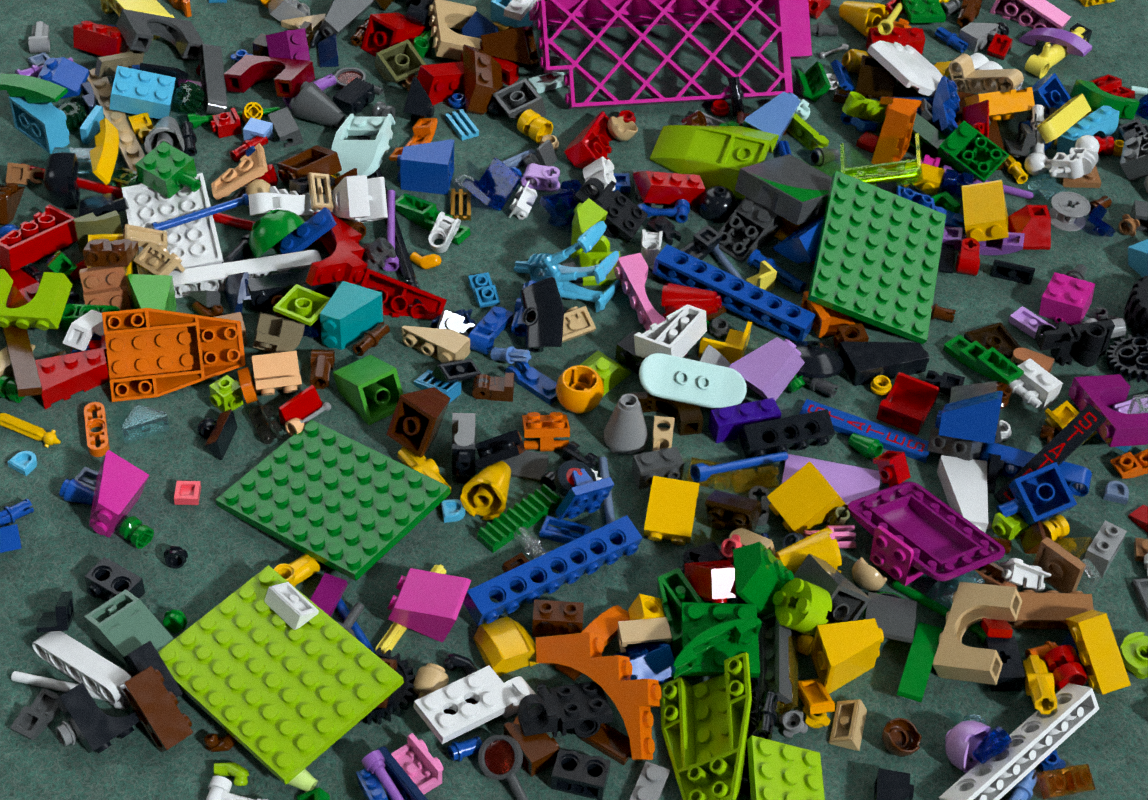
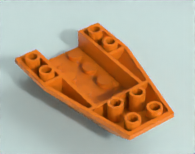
(167, 350)

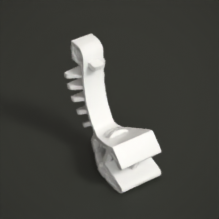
(352, 198)

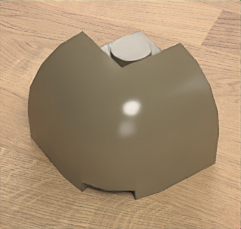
(277, 333)

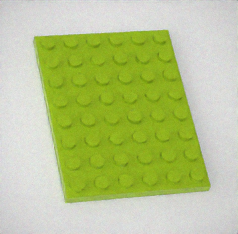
(277, 686)

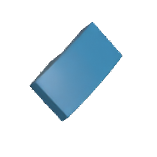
(483, 290)

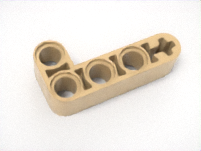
(982, 81)

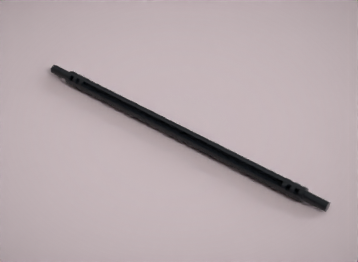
(400, 247)

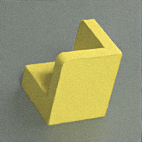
(765, 278)

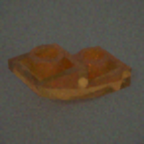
(1065, 781)

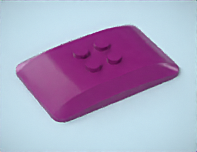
(941, 538)

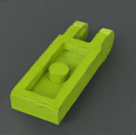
(806, 134)

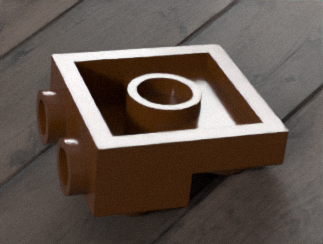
(110, 253)

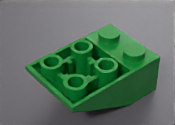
(971, 152)

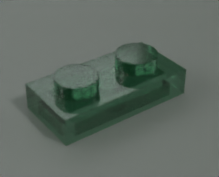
(124, 177)

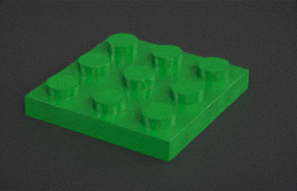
(702, 616)

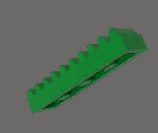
(522, 515)

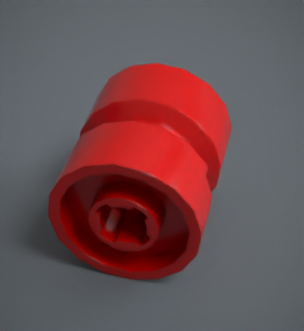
(1065, 666)

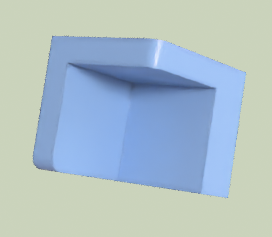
(258, 128)

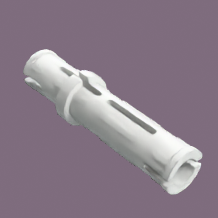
(1037, 118)

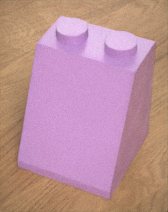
(770, 367)

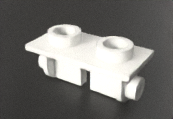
(523, 205)
(1016, 571)

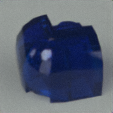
(562, 204)

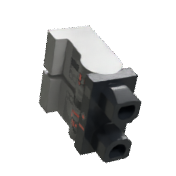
(463, 446)

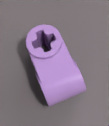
(541, 177)

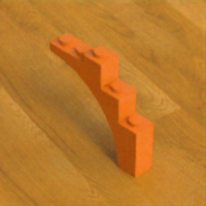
(613, 674)

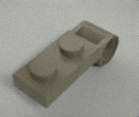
(108, 64)

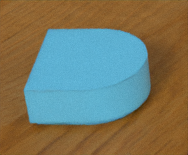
(23, 462)
(452, 510)

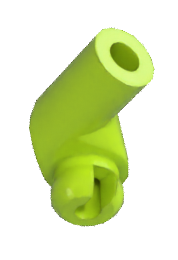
(232, 769)

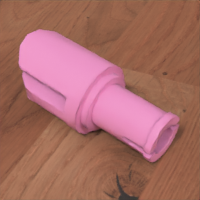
(841, 533)

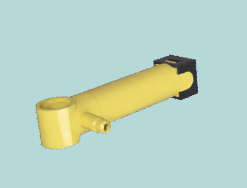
(1051, 55)

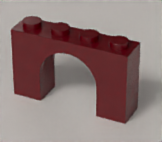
(287, 74)

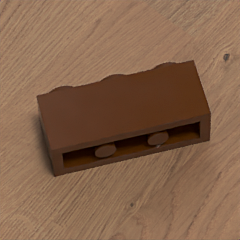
(157, 708)

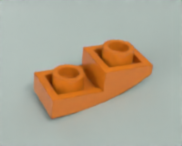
(1131, 465)

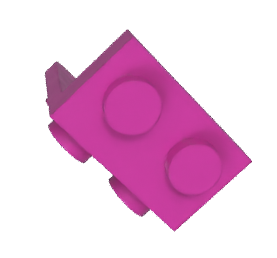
(893, 556)

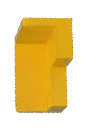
(733, 347)

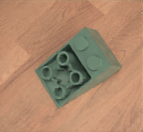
(125, 625)

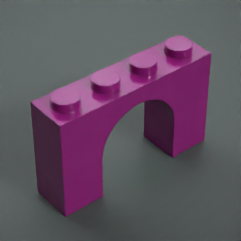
(1107, 390)

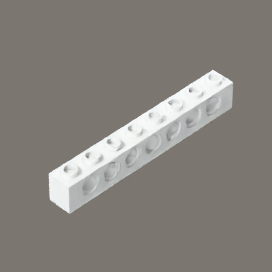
(1029, 747)

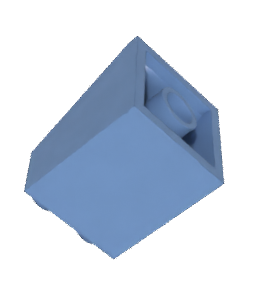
(774, 115)

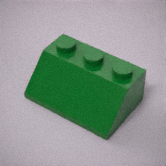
(759, 576)

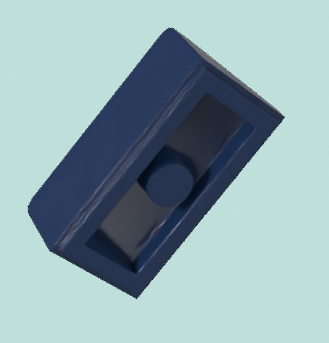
(328, 52)

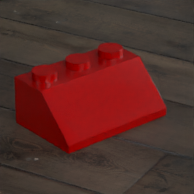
(668, 187)

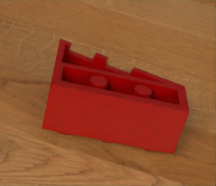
(905, 36)
(98, 39)
(442, 80)
(70, 374)
(712, 579)

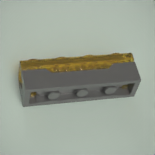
(778, 663)

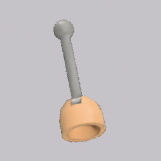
(297, 425)

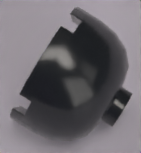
(717, 204)

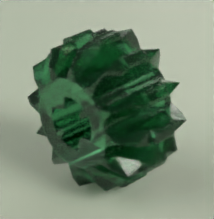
(188, 98)
(74, 113)

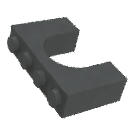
(140, 27)

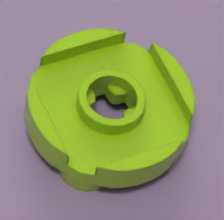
(1130, 654)

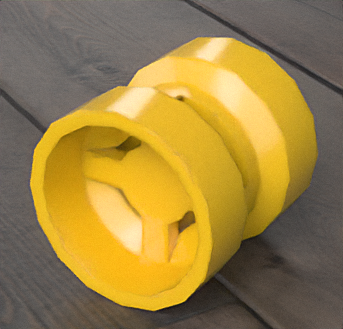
(255, 109)
(1056, 527)

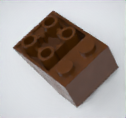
(9, 200)

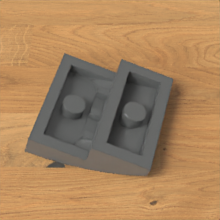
(893, 615)

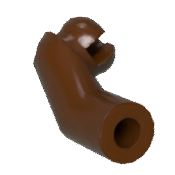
(200, 309)

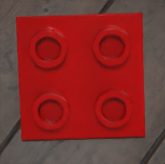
(977, 116)

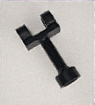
(569, 454)

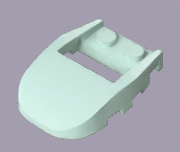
(362, 154)

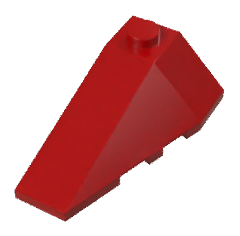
(590, 143)
(22, 289)
(399, 297)

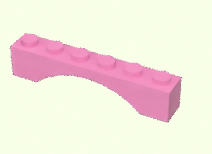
(632, 273)

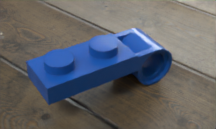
(488, 329)

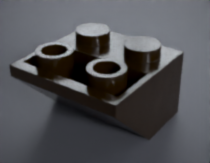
(875, 79)
(732, 511)

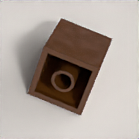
(512, 44)
(418, 419)

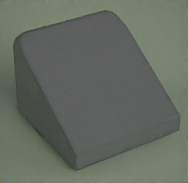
(546, 154)
(206, 297)

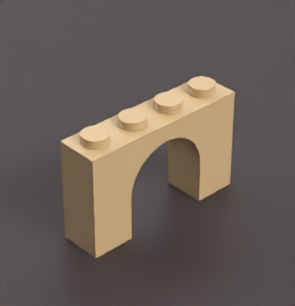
(450, 15)
(969, 606)

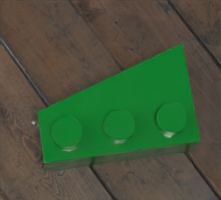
(673, 590)

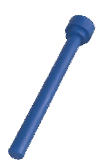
(701, 472)

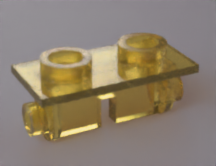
(746, 479)

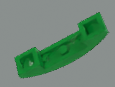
(739, 629)

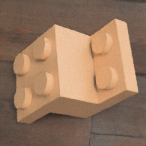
(276, 372)

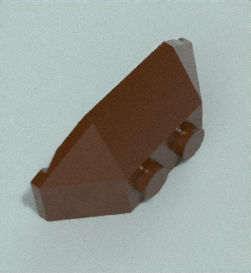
(481, 79)

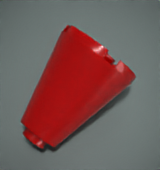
(677, 296)

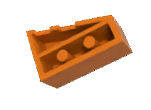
(895, 132)

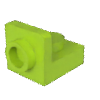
(1009, 526)

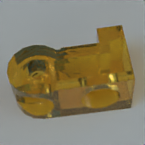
(717, 481)

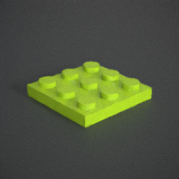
(783, 771)

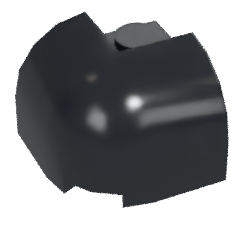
(61, 179)

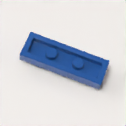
(307, 232)

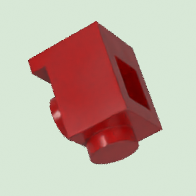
(226, 124)
(892, 467)

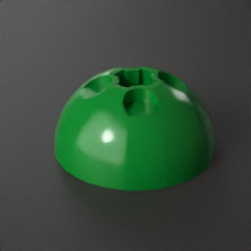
(272, 229)

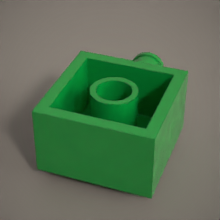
(167, 170)

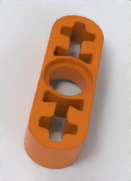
(247, 385)
(90, 423)

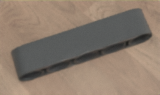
(212, 79)

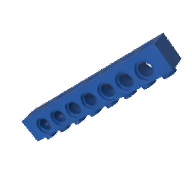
(735, 293)
(619, 531)

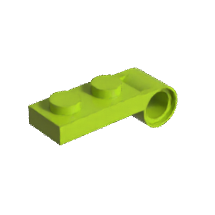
(860, 107)

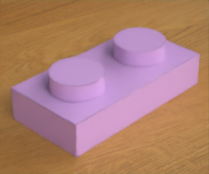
(1027, 321)

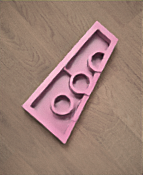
(1031, 13)

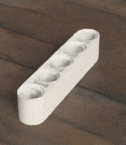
(81, 664)

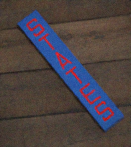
(890, 438)

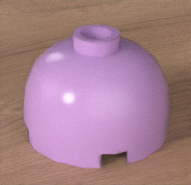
(962, 742)

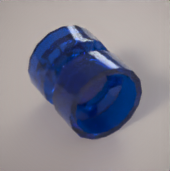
(951, 179)

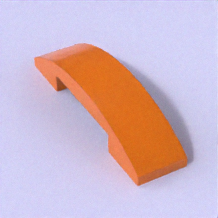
(423, 133)
(604, 624)

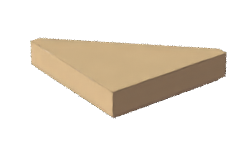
(295, 23)

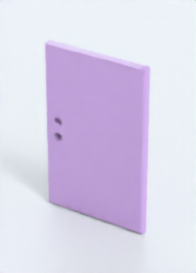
(847, 480)

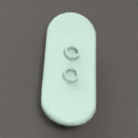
(691, 381)

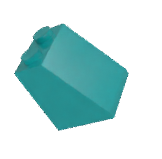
(350, 314)

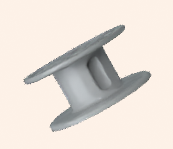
(1071, 206)

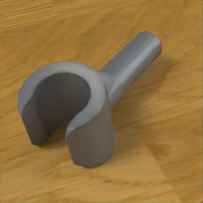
(1102, 315)

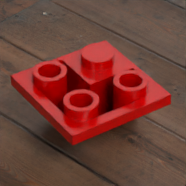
(1035, 224)

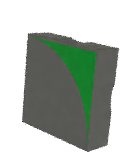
(786, 188)

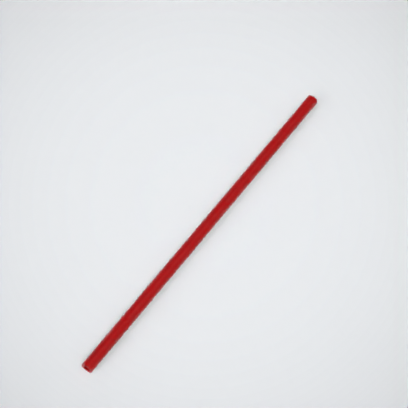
(117, 192)

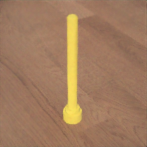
(886, 25)

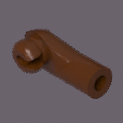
(219, 744)

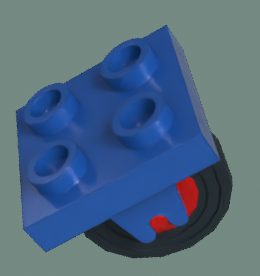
(580, 489)

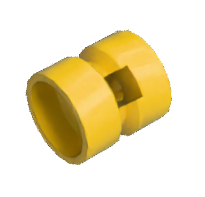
(534, 125)

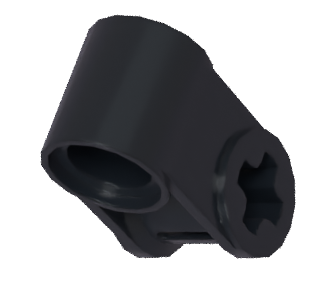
(703, 553)

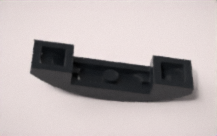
(701, 246)

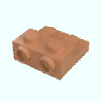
(106, 286)

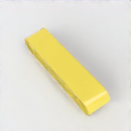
(1064, 118)

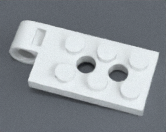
(486, 688)

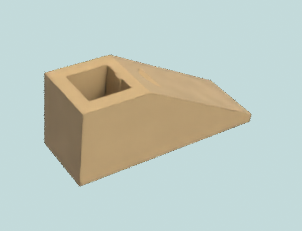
(438, 343)

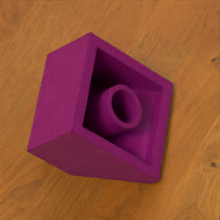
(288, 44)

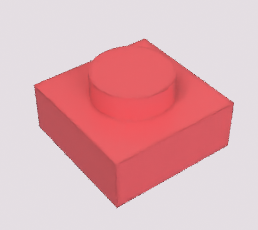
(187, 493)

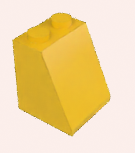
(985, 211)
(805, 500)
(671, 510)
(845, 651)

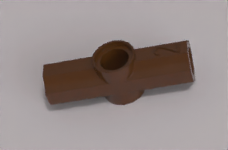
(969, 11)

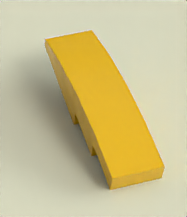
(106, 151)

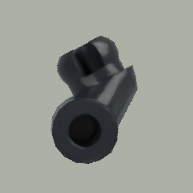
(455, 660)

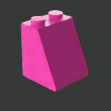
(115, 493)
(428, 602)

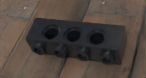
(817, 422)

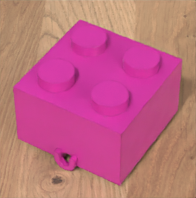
(1066, 299)

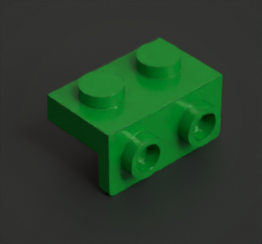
(813, 82)

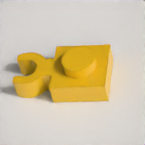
(141, 125)

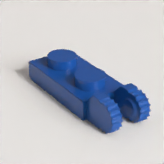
(534, 381)

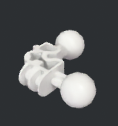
(1075, 165)

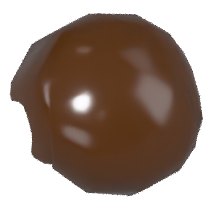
(901, 737)

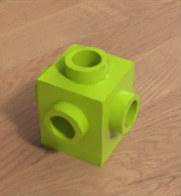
(226, 394)

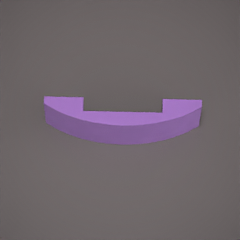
(1074, 43)
(1001, 246)

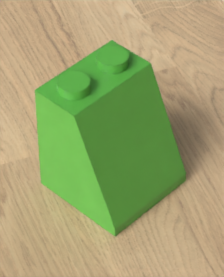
(152, 292)
(370, 387)

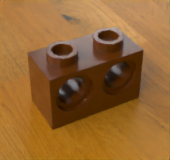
(557, 618)

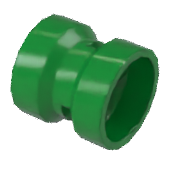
(8, 389)
(134, 530)

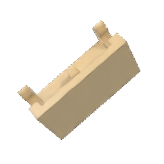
(643, 632)

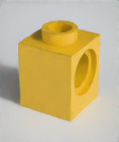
(646, 608)

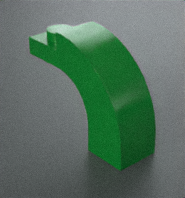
(1097, 98)

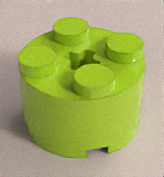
(802, 606)

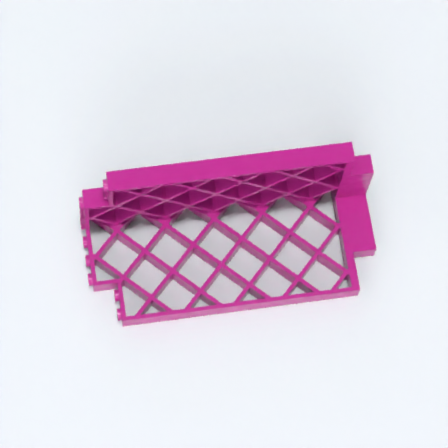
(791, 29)

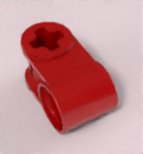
(968, 258)

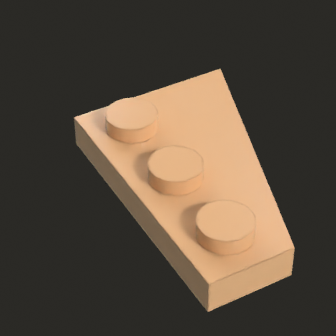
(247, 170)

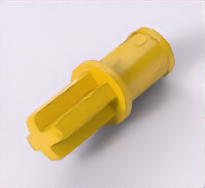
(1016, 170)

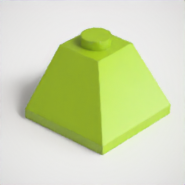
(585, 217)
(302, 305)
(608, 369)

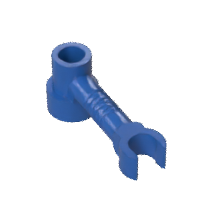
(680, 210)

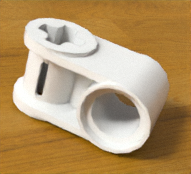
(445, 229)
(650, 245)

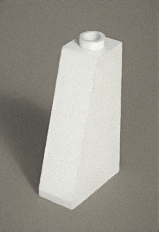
(965, 488)

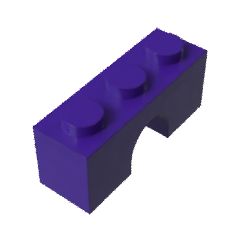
(728, 421)

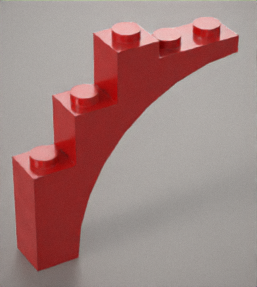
(345, 257)

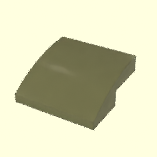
(90, 225)

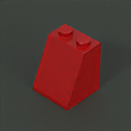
(388, 30)

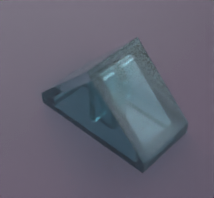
(144, 423)

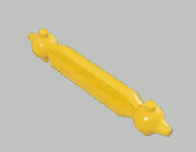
(28, 429)

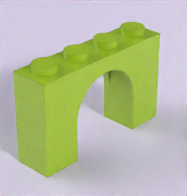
(43, 310)

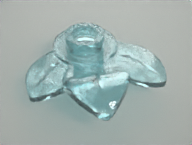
(1047, 187)

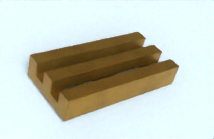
(461, 194)

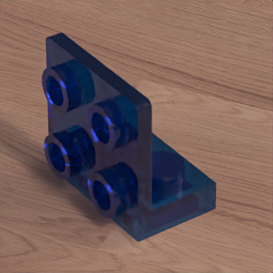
(495, 185)

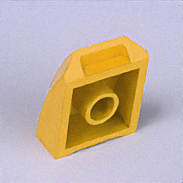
(505, 645)

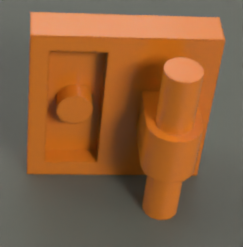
(546, 429)

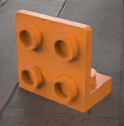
(826, 319)

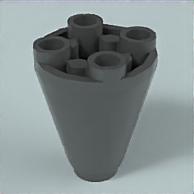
(316, 106)

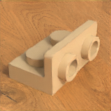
(157, 260)
(577, 323)

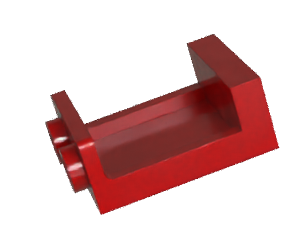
(908, 403)

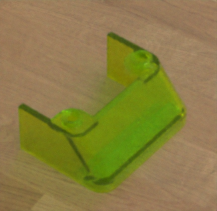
(901, 172)

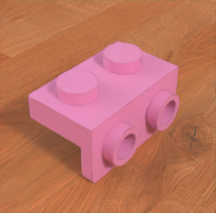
(419, 764)

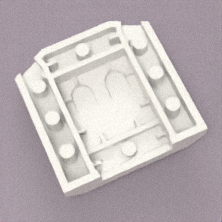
(907, 66)

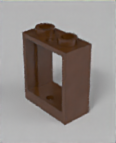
(315, 160)

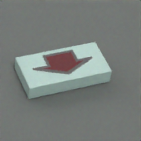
(547, 81)

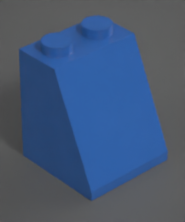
(427, 167)
(971, 418)

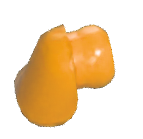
(425, 262)

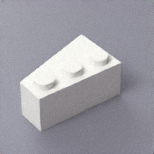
(674, 335)

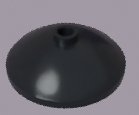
(819, 360)

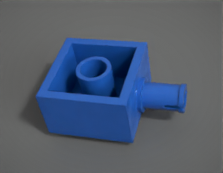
(1039, 495)

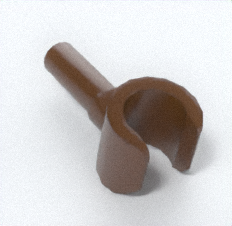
(1047, 432)

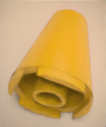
(863, 14)
(487, 491)
(817, 544)

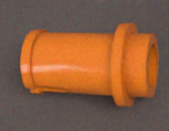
(1041, 650)

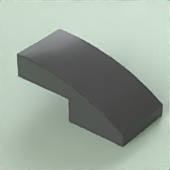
(34, 720)

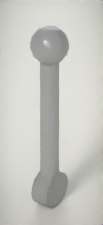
(844, 47)

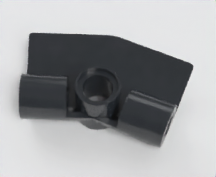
(542, 315)

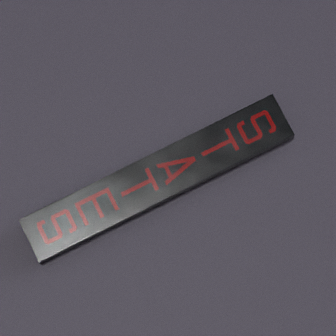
(1059, 447)

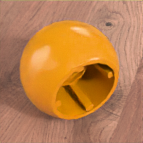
(579, 389)

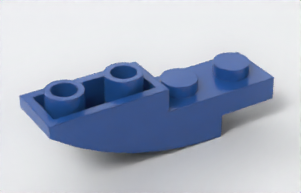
(945, 106)
(952, 219)

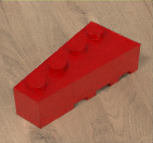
(37, 238)

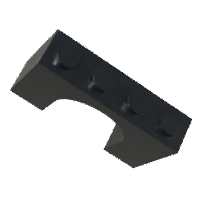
(96, 727)

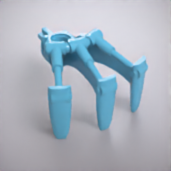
(547, 265)

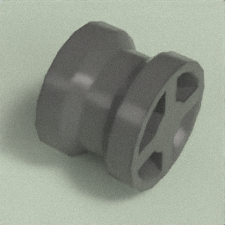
(382, 110)

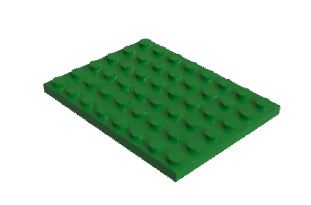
(878, 258)
(333, 499)

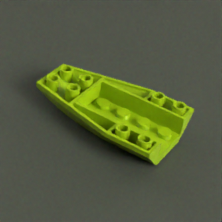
(712, 152)
(708, 731)

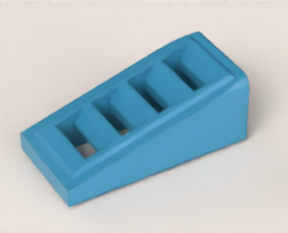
(452, 390)

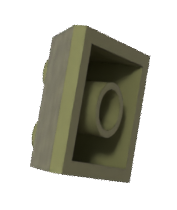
(398, 62)

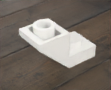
(83, 329)

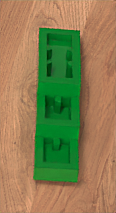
(32, 88)
(425, 214)
(984, 361)
(919, 662)

